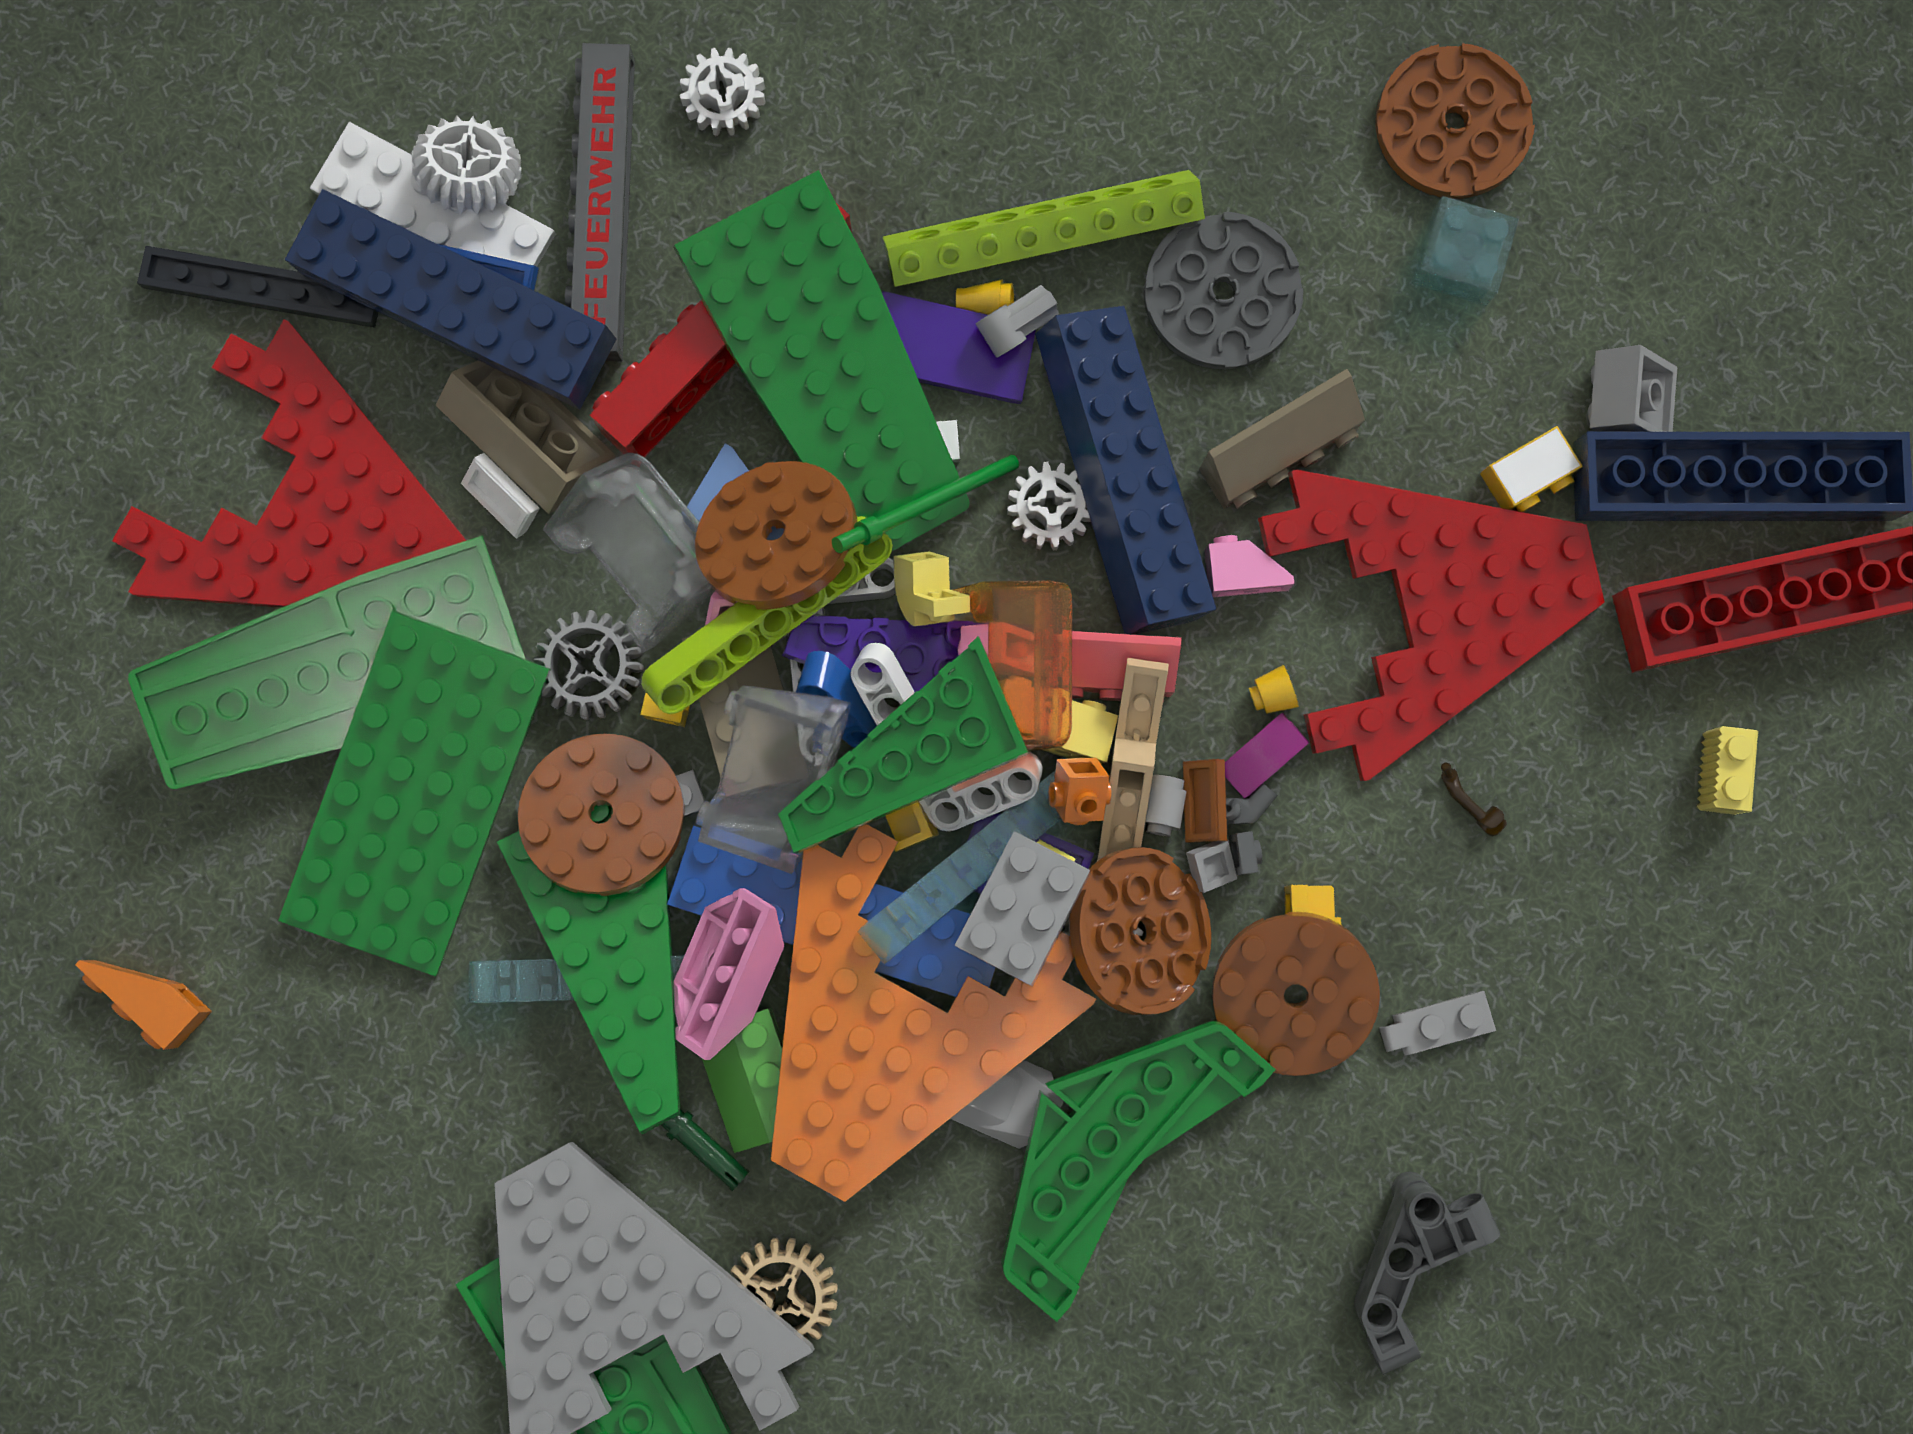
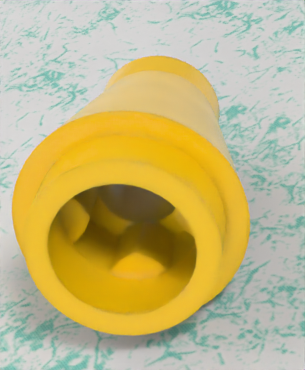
(985, 297)

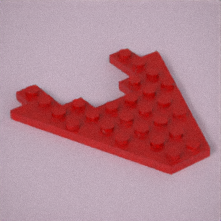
(334, 516)
(1473, 592)

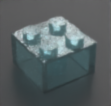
(1465, 251)

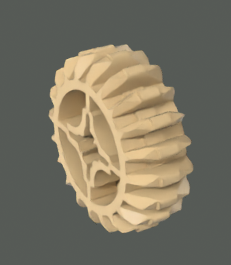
(798, 1263)

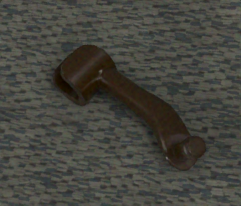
(1491, 821)

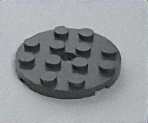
(1231, 330)

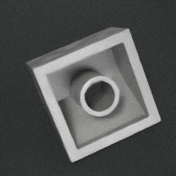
(1632, 391)

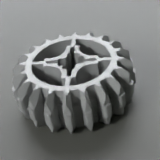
(615, 686)

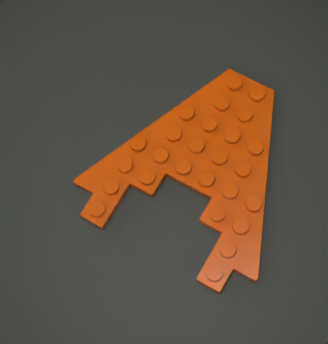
(872, 1063)

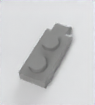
(1439, 1024)

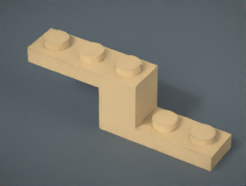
(1133, 755)

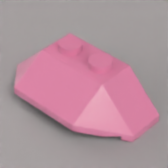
(725, 971)

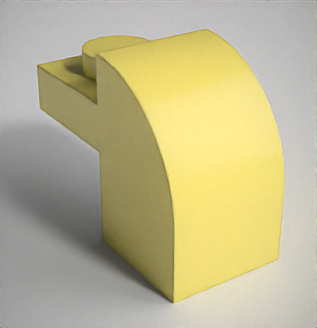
(925, 590)

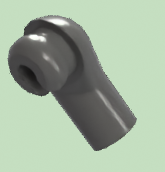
(1249, 809)

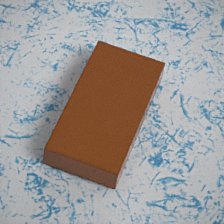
(1205, 801)

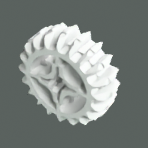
(466, 165)

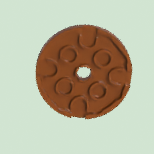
(1462, 82)
(781, 571)
(611, 854)
(1305, 952)
(1113, 960)

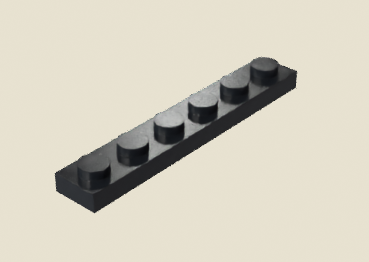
(248, 286)

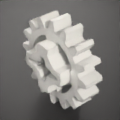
(740, 87)
(1033, 507)

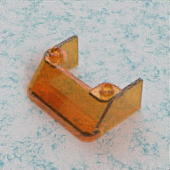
(1030, 653)

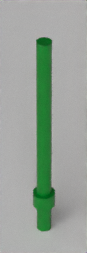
(872, 529)

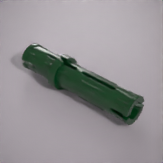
(705, 1149)

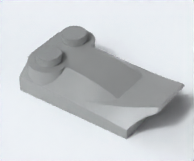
(1009, 1105)

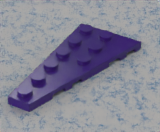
(918, 649)

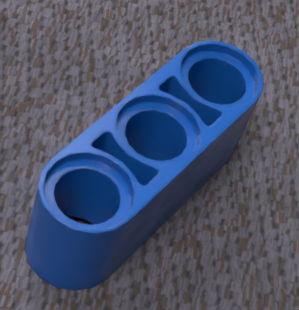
(830, 677)

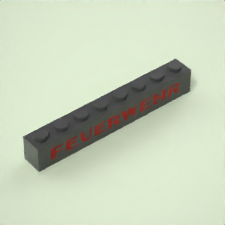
(602, 186)

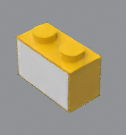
(1531, 470)

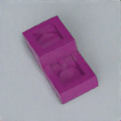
(1264, 755)

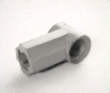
(1010, 324)

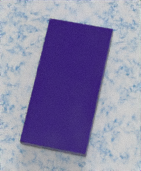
(953, 353)

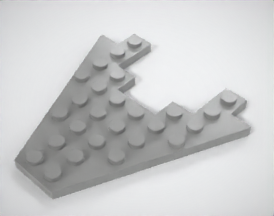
(603, 1274)

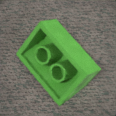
(747, 1081)

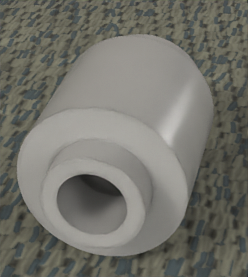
(1165, 805)

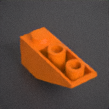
(157, 1005)

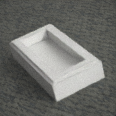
(500, 495)

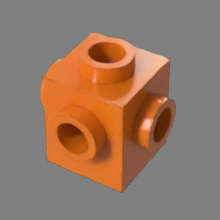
(1080, 790)

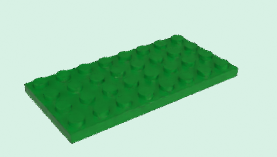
(414, 794)

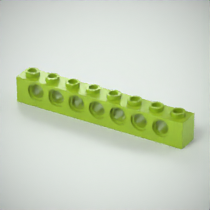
(1043, 227)

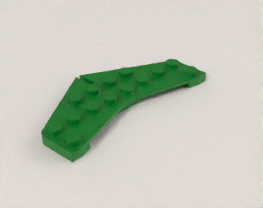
(1085, 1157)

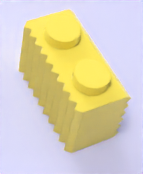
(1728, 770)

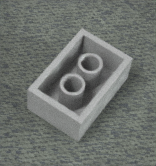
(1023, 908)

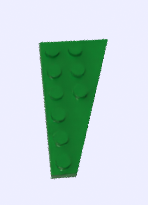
(926, 745)

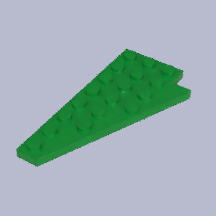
(619, 973)

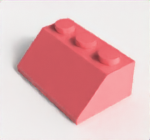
(1101, 661)

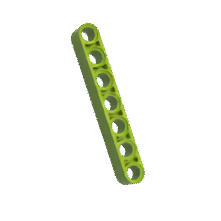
(743, 634)

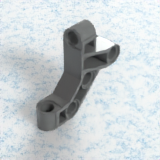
(1431, 1236)

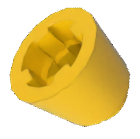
(1274, 691)

